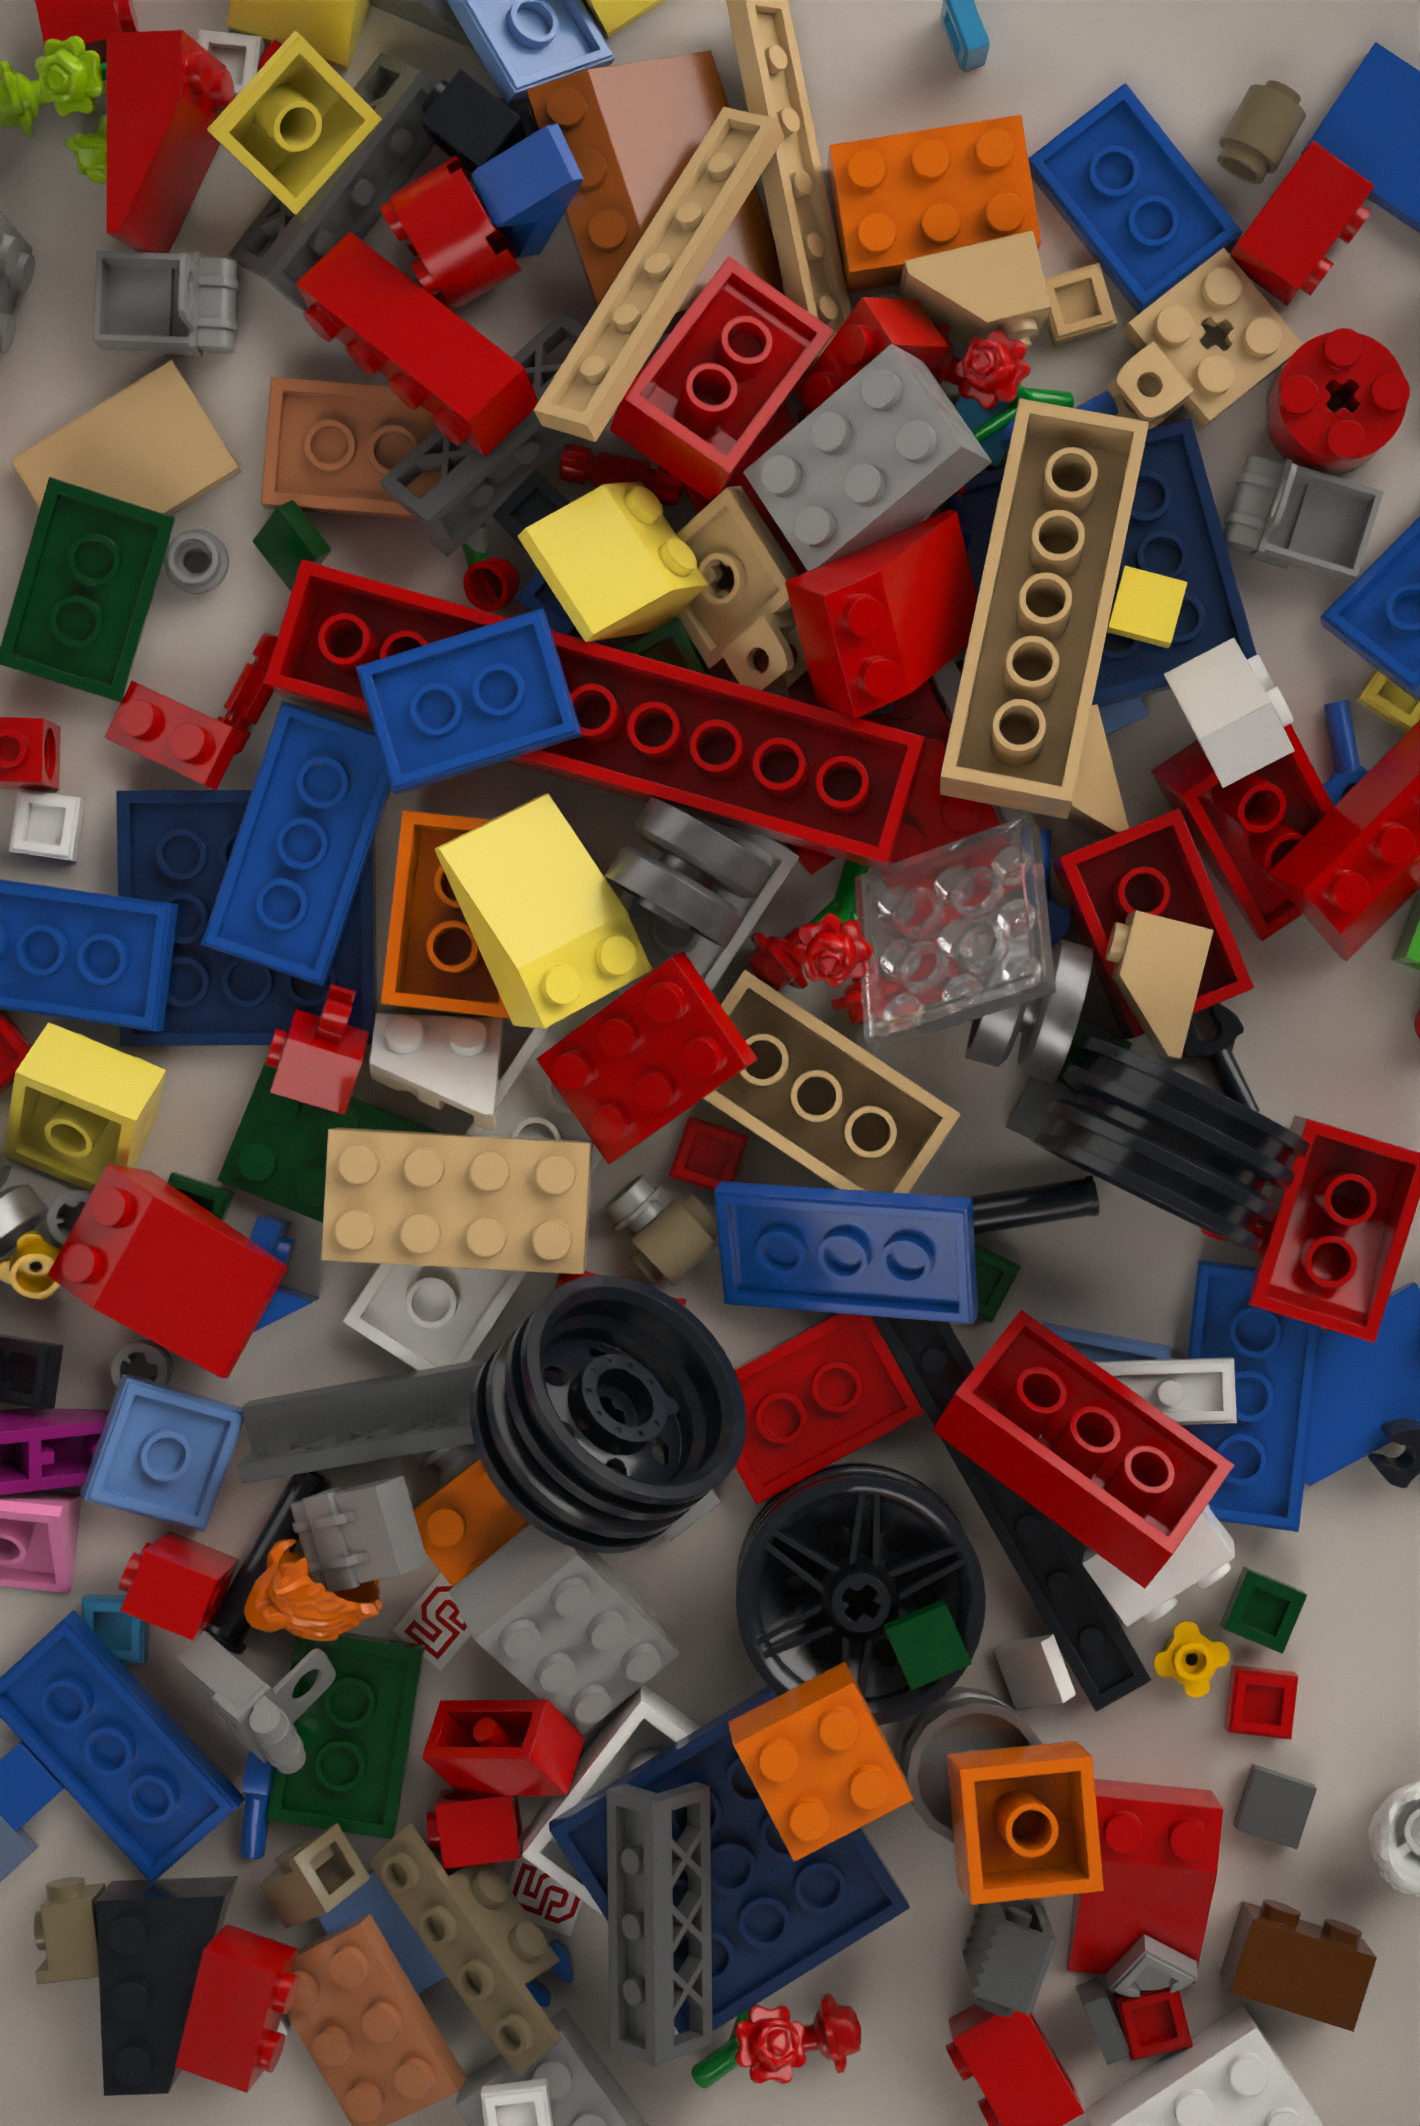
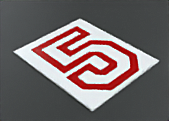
(435, 1623)
(544, 1898)

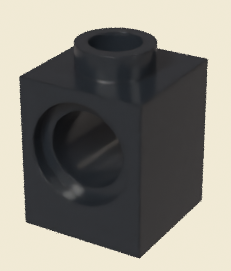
(469, 121)

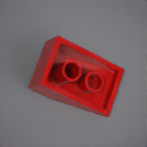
(158, 145)
(720, 379)
(885, 615)
(1247, 824)
(1337, 1231)
(167, 1269)
(1156, 1873)

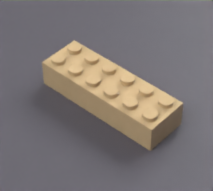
(1043, 608)

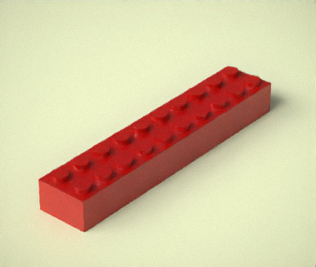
(643, 722)

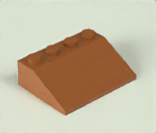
(632, 139)

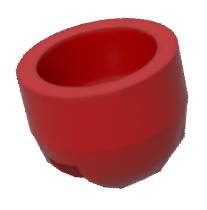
(491, 583)

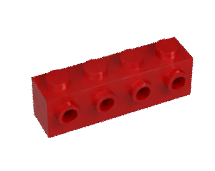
(417, 345)

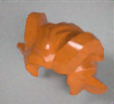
(292, 1601)

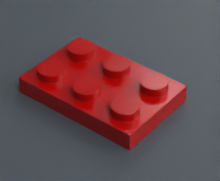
(646, 1058)
(818, 1401)

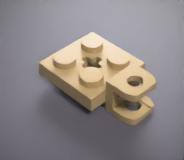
(1174, 364)
(753, 616)

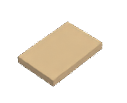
(137, 446)

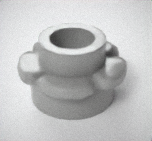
(635, 1204)

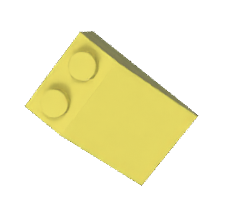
(541, 914)

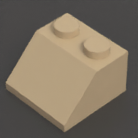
(982, 289)

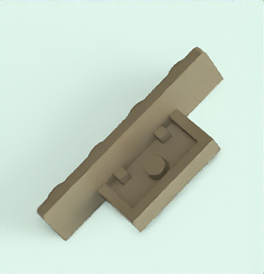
(478, 1941)

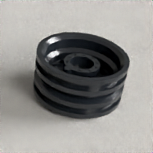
(1171, 1141)
(614, 1442)
(786, 1543)

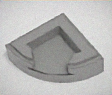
(1151, 1967)

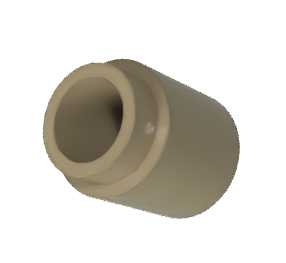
(1261, 131)
(675, 1240)

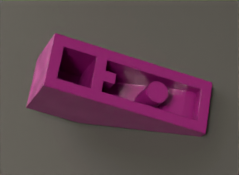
(47, 1447)

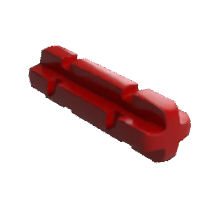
(580, 464)
(250, 693)

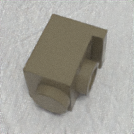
(314, 1877)
(68, 1931)

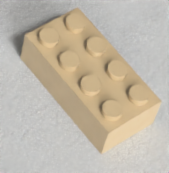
(827, 1097)
(457, 1200)

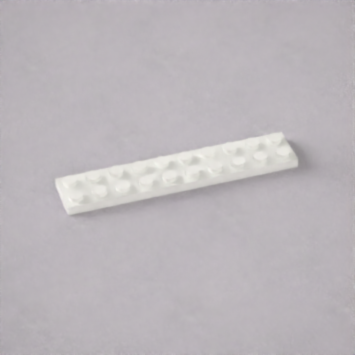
(445, 1312)

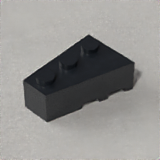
(148, 1972)

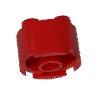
(452, 234)
(1359, 374)

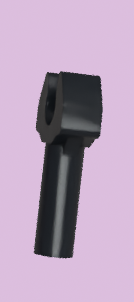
(1220, 1055)
(1404, 1468)

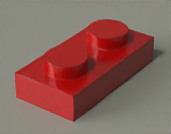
(174, 735)

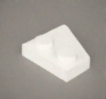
(441, 1060)

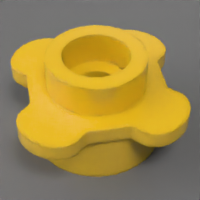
(17, 1269)
(1188, 1640)

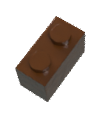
(1298, 1963)

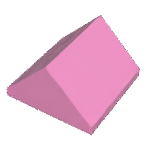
(39, 1539)

